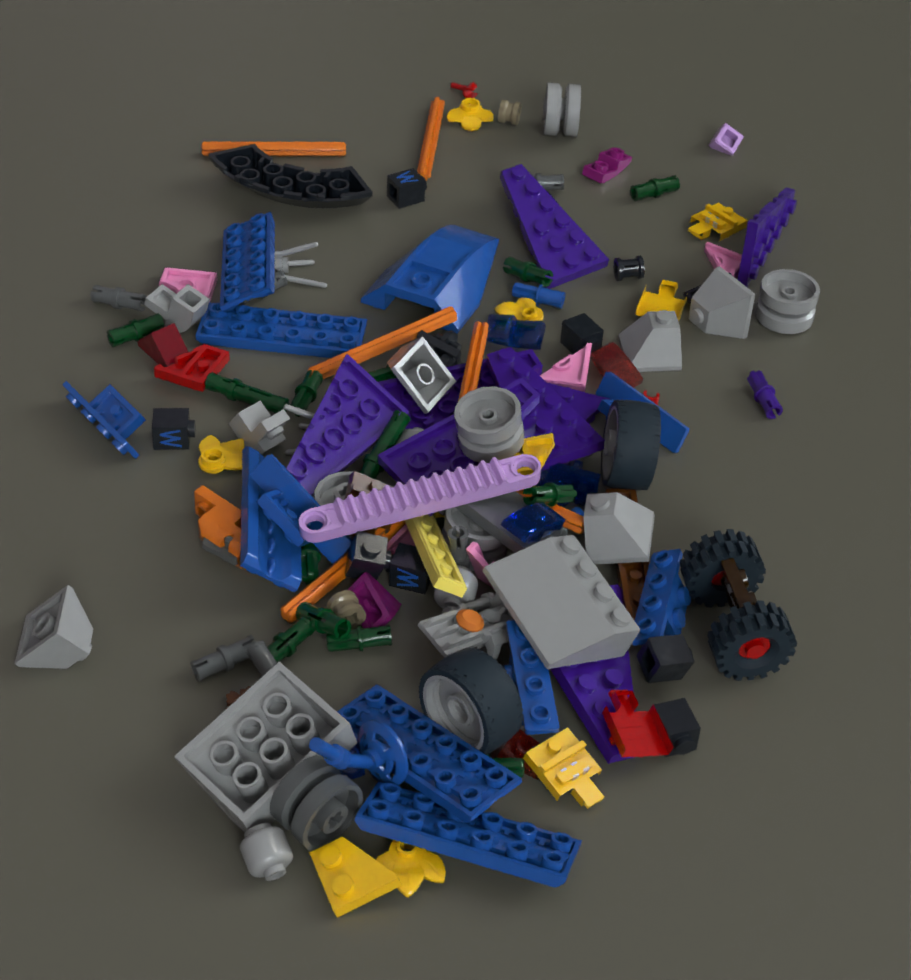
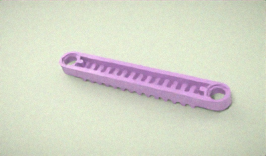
(419, 497)

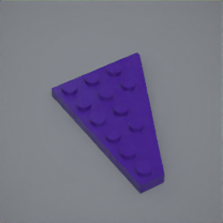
(588, 691)

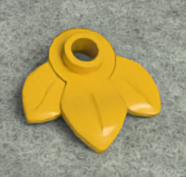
(470, 114)
(523, 309)
(220, 456)
(412, 866)

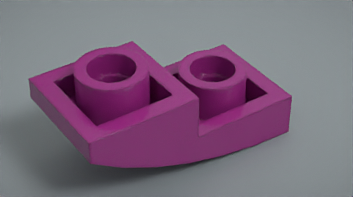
(608, 165)

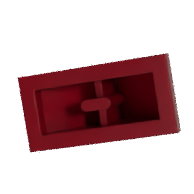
(163, 345)

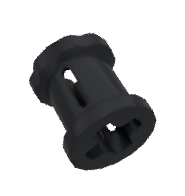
(629, 268)

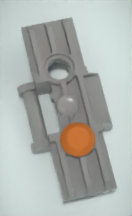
(466, 628)

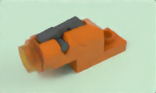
(218, 525)

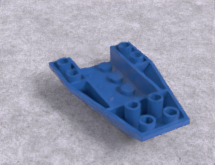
(440, 273)

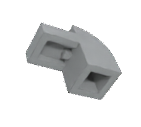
(180, 308)
(259, 428)

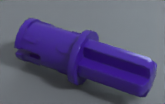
(764, 394)

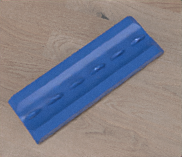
(248, 261)
(280, 331)
(262, 541)
(438, 760)
(485, 841)

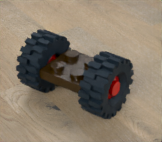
(754, 634)

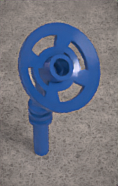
(371, 758)

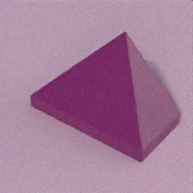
(375, 600)

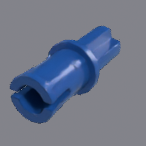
(539, 294)

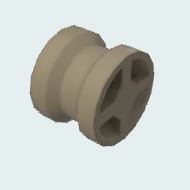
(509, 112)
(347, 606)

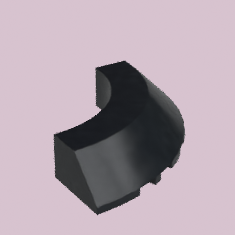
(291, 183)

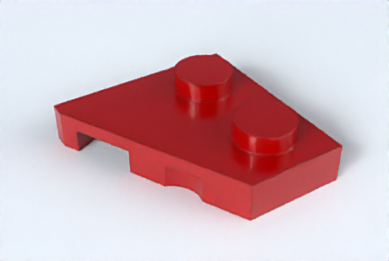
(194, 367)

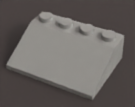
(562, 603)
(259, 742)

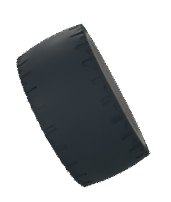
(630, 445)
(472, 699)

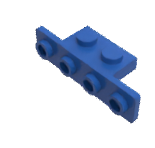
(612, 387)
(112, 412)
(286, 501)
(662, 598)
(532, 683)

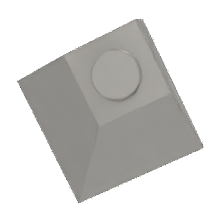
(722, 306)
(653, 342)
(421, 373)
(617, 529)
(55, 633)

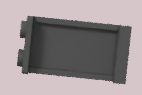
(492, 511)

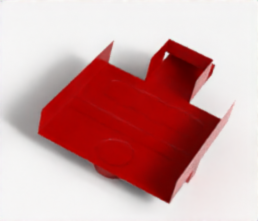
(635, 731)

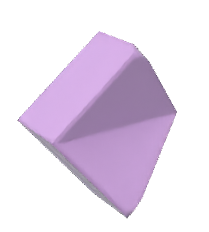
(726, 140)

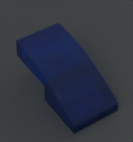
(515, 333)
(532, 522)

